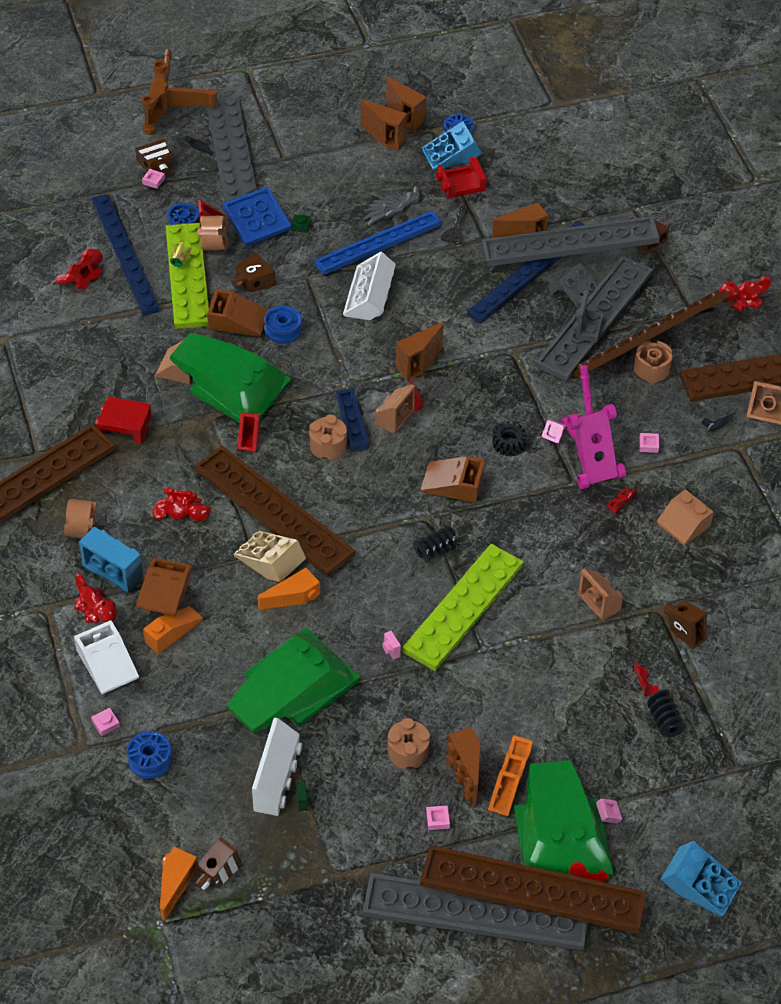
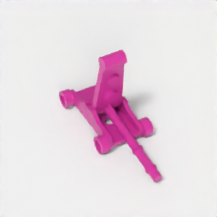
(592, 435)

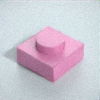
(153, 178)
(553, 431)
(649, 442)
(391, 645)
(105, 721)
(609, 811)
(437, 817)

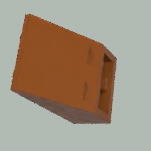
(407, 101)
(384, 124)
(522, 221)
(235, 314)
(418, 351)
(454, 478)
(164, 586)
(464, 758)

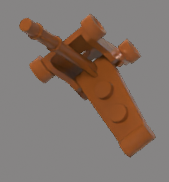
(162, 96)

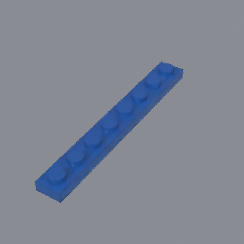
(377, 242)

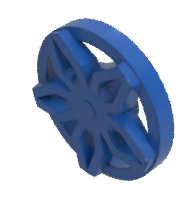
(451, 122)
(183, 214)

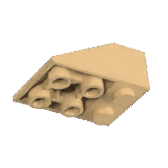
(271, 555)

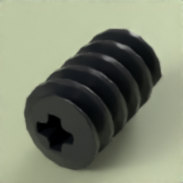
(435, 543)
(665, 713)

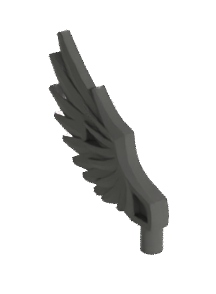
(391, 205)

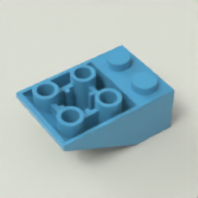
(452, 147)
(701, 879)

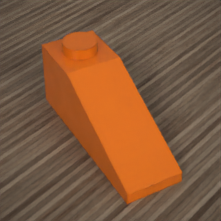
(292, 591)
(169, 628)
(176, 874)

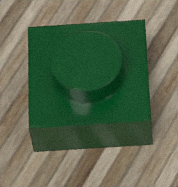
(300, 223)
(303, 796)

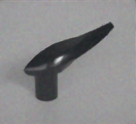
(198, 145)
(718, 423)

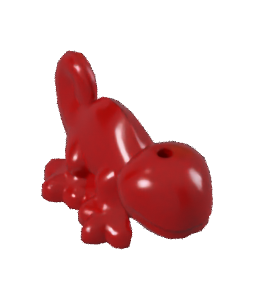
(83, 270)
(746, 293)
(181, 504)
(93, 602)

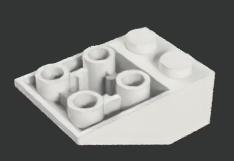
(105, 657)

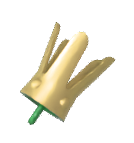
(177, 259)

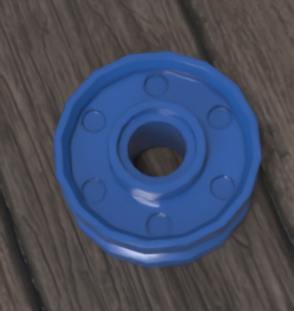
(282, 324)
(139, 755)

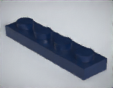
(352, 419)

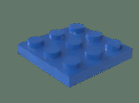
(256, 216)

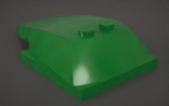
(229, 376)
(292, 683)
(560, 822)

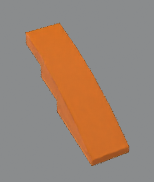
(510, 776)

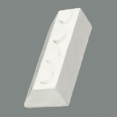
(370, 288)
(275, 769)

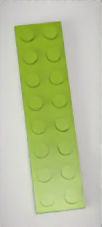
(188, 281)
(462, 607)

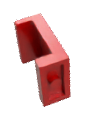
(462, 180)
(125, 417)

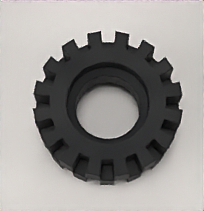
(509, 430)

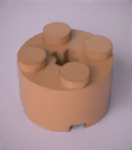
(213, 233)
(653, 361)
(328, 437)
(79, 518)
(408, 744)

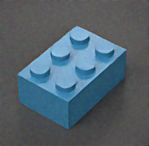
(111, 559)

